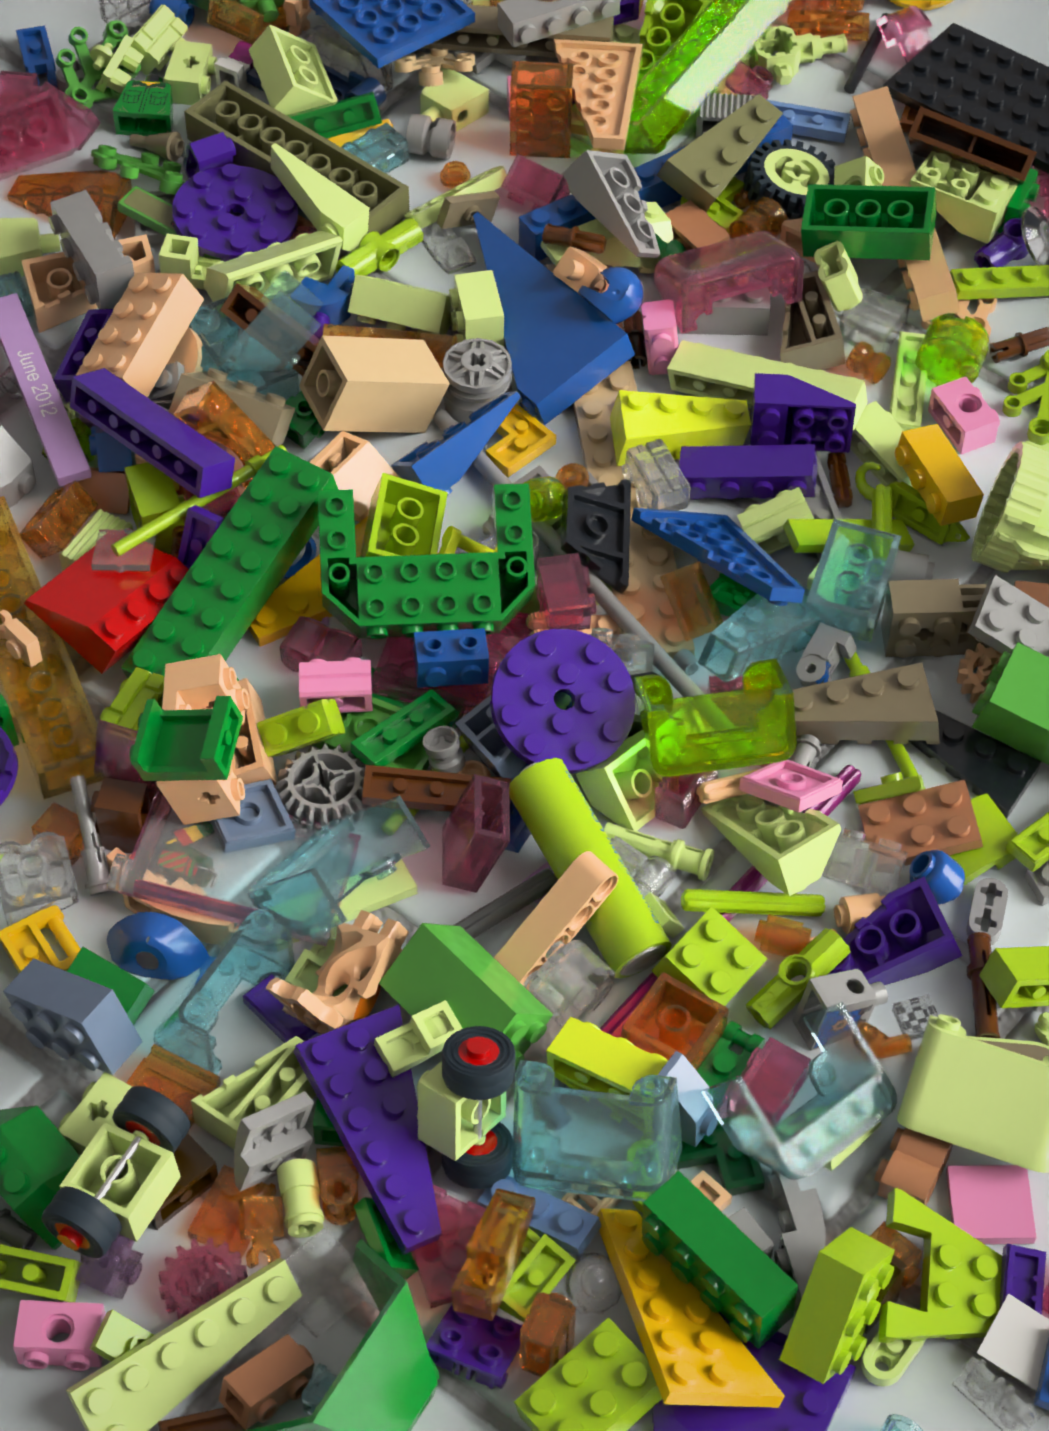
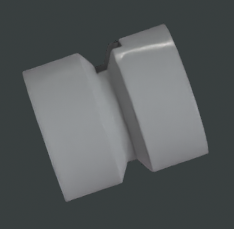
(431, 136)

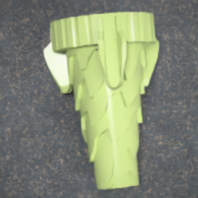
(1016, 513)

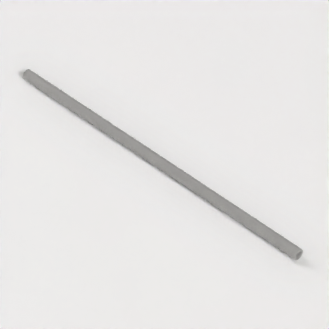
(602, 594)

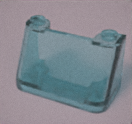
(248, 953)
(593, 1138)

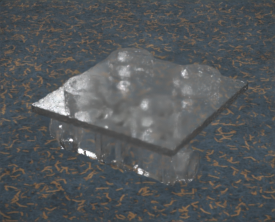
(999, 1395)

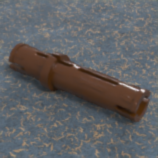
(983, 1002)

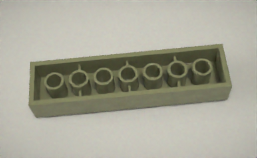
(258, 126)

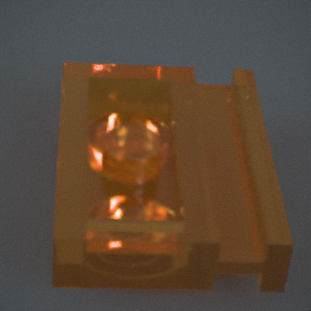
(174, 1078)
(220, 1212)

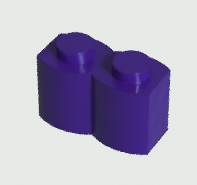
(208, 154)

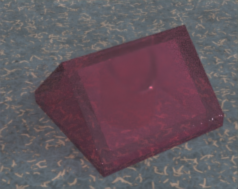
(112, 754)

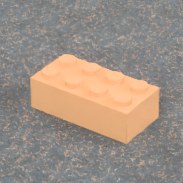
(144, 329)

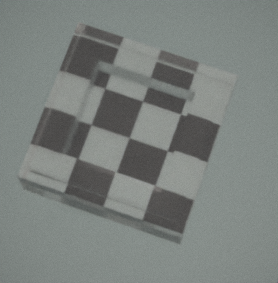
(913, 1015)

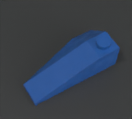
(447, 460)

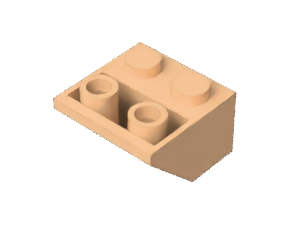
(354, 467)

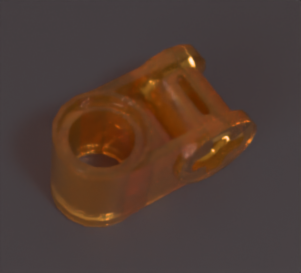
(337, 1181)

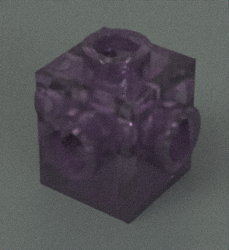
(114, 1270)

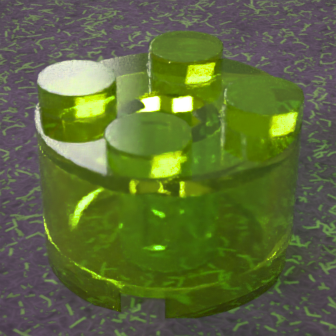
(952, 349)

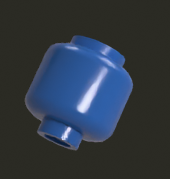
(941, 873)

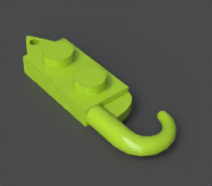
(911, 507)

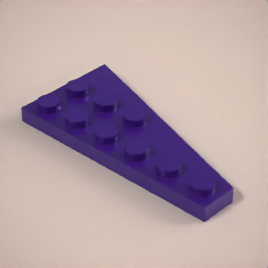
(376, 1123)

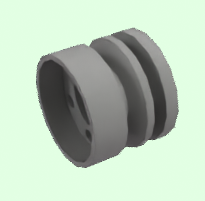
(476, 374)

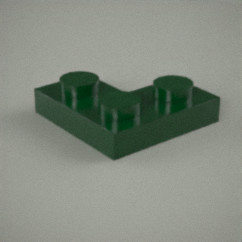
(736, 1170)

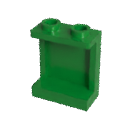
(186, 742)

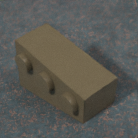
(811, 329)
(266, 411)

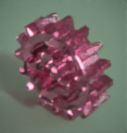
(190, 1270)

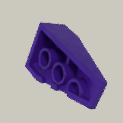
(901, 937)

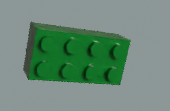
(870, 220)
(718, 1260)

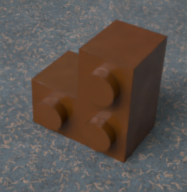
(121, 812)

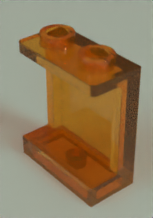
(242, 20)

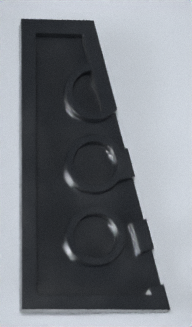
(982, 762)

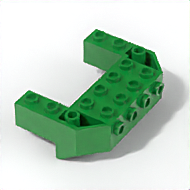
(427, 592)

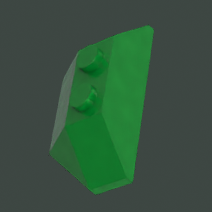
(32, 1164)

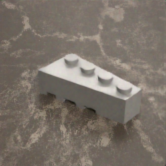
(93, 249)

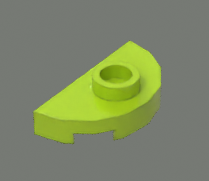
(891, 786)

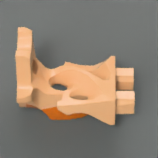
(357, 961)

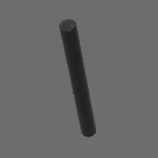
(864, 59)

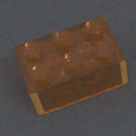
(541, 109)

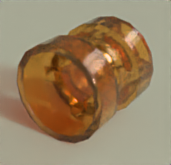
(868, 362)

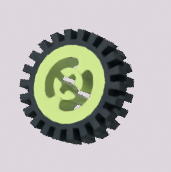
(784, 174)

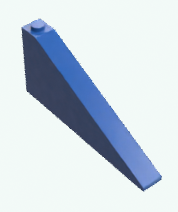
(552, 333)

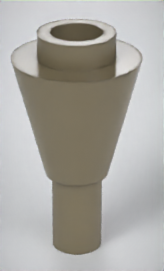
(166, 145)

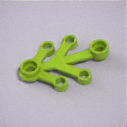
(1038, 427)

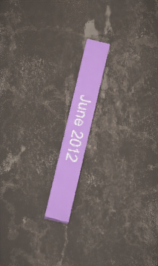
(40, 394)

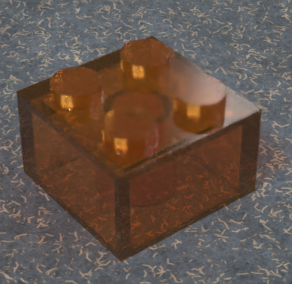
(676, 1019)

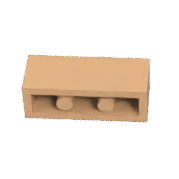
(249, 757)

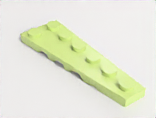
(170, 1365)

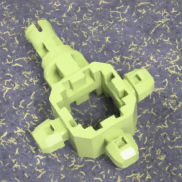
(791, 51)

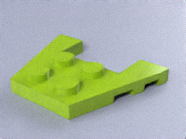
(957, 1278)

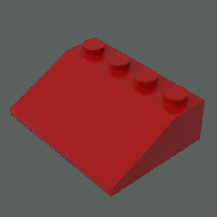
(106, 610)

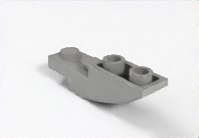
(801, 1228)

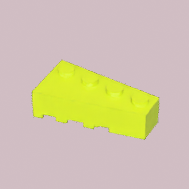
(676, 421)

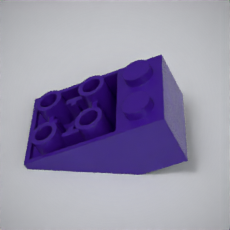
(799, 413)

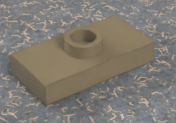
(459, 209)

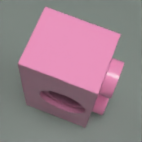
(963, 415)
(45, 1319)

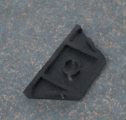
(599, 529)

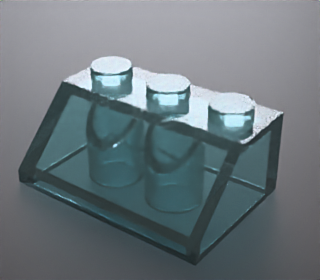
(853, 578)

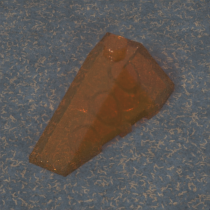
(104, 187)

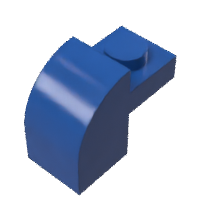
(335, 295)

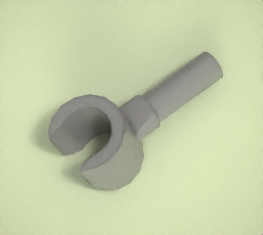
(685, 660)

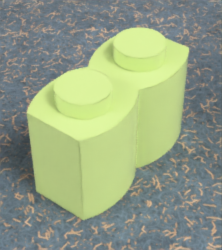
(838, 276)

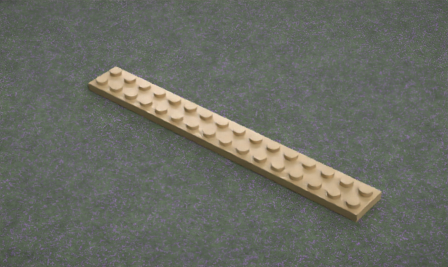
(648, 553)

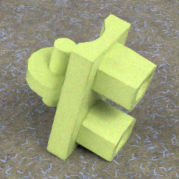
(124, 55)

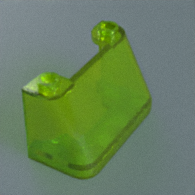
(720, 727)

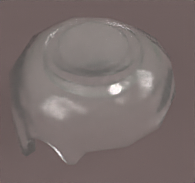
(591, 1284)

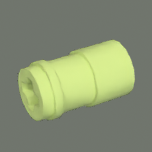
(300, 1197)

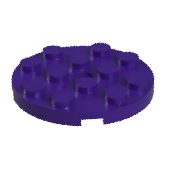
(205, 203)
(570, 664)

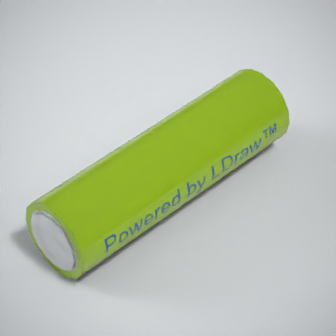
(566, 828)

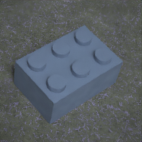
(72, 1016)

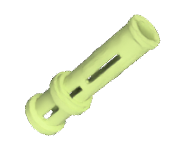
(675, 853)

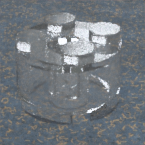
(570, 980)

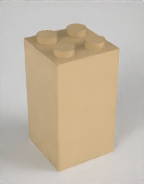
(373, 384)

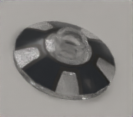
(1036, 234)

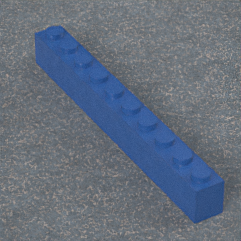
(569, 212)

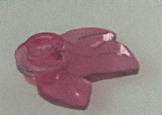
(749, 81)

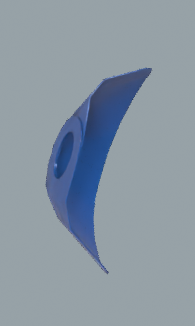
(169, 941)

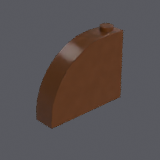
(969, 145)

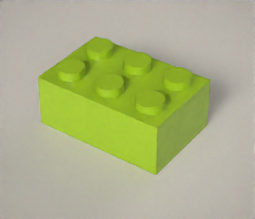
(838, 1305)
(592, 1388)

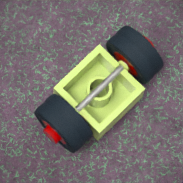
(464, 1106)
(120, 1175)

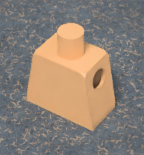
(580, 269)

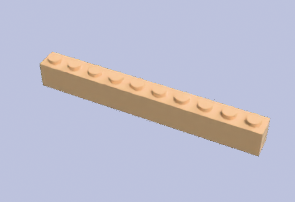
(886, 146)

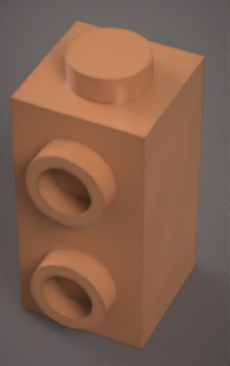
(267, 1382)

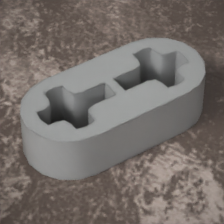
(994, 913)

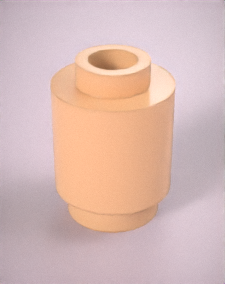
(853, 908)

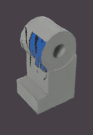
(823, 654)

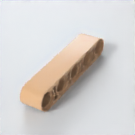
(558, 915)

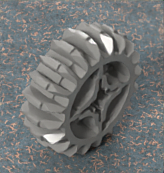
(337, 772)

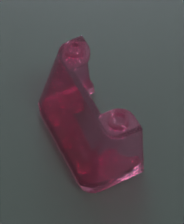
(726, 270)

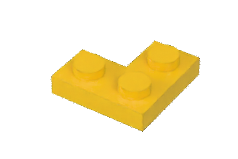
(521, 443)

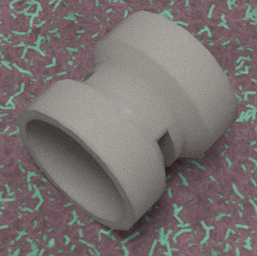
(444, 750)

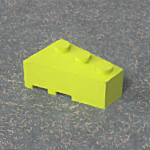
(598, 1061)

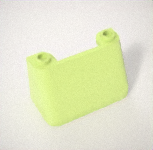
(978, 1096)

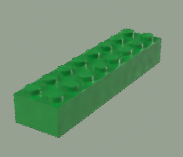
(237, 566)

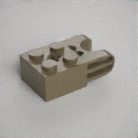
(929, 617)

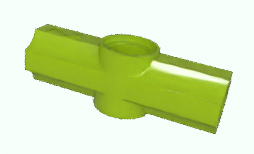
(383, 249)
(783, 994)

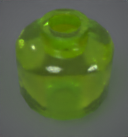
(545, 498)

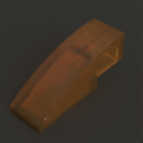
(493, 1254)

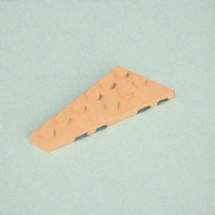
(603, 86)

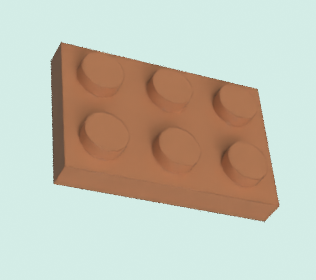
(925, 820)

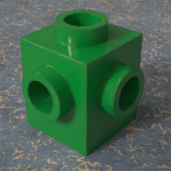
(304, 424)

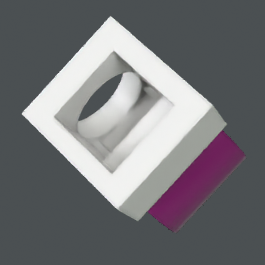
(235, 66)

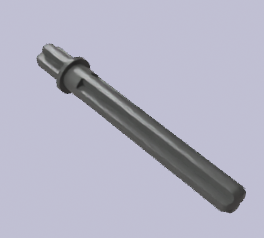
(508, 903)

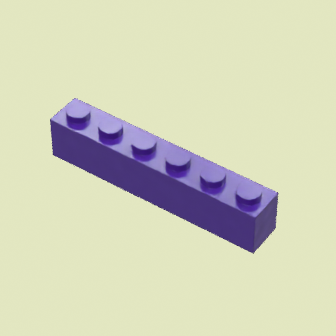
(152, 432)

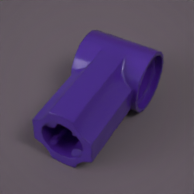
(1004, 247)

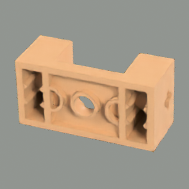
(195, 686)

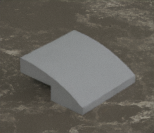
(271, 1139)

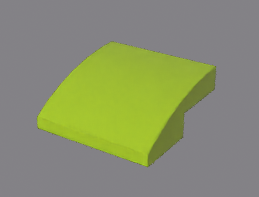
(994, 833)
(537, 1271)

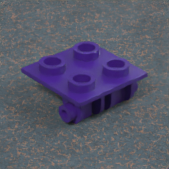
(477, 1345)

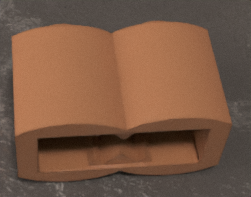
(914, 1165)

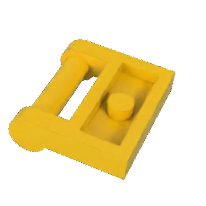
(25, 940)

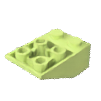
(966, 195)

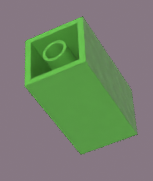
(1017, 702)
(454, 967)

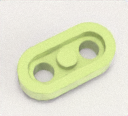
(895, 1355)

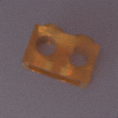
(58, 519)

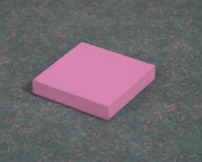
(791, 785)
(992, 1203)

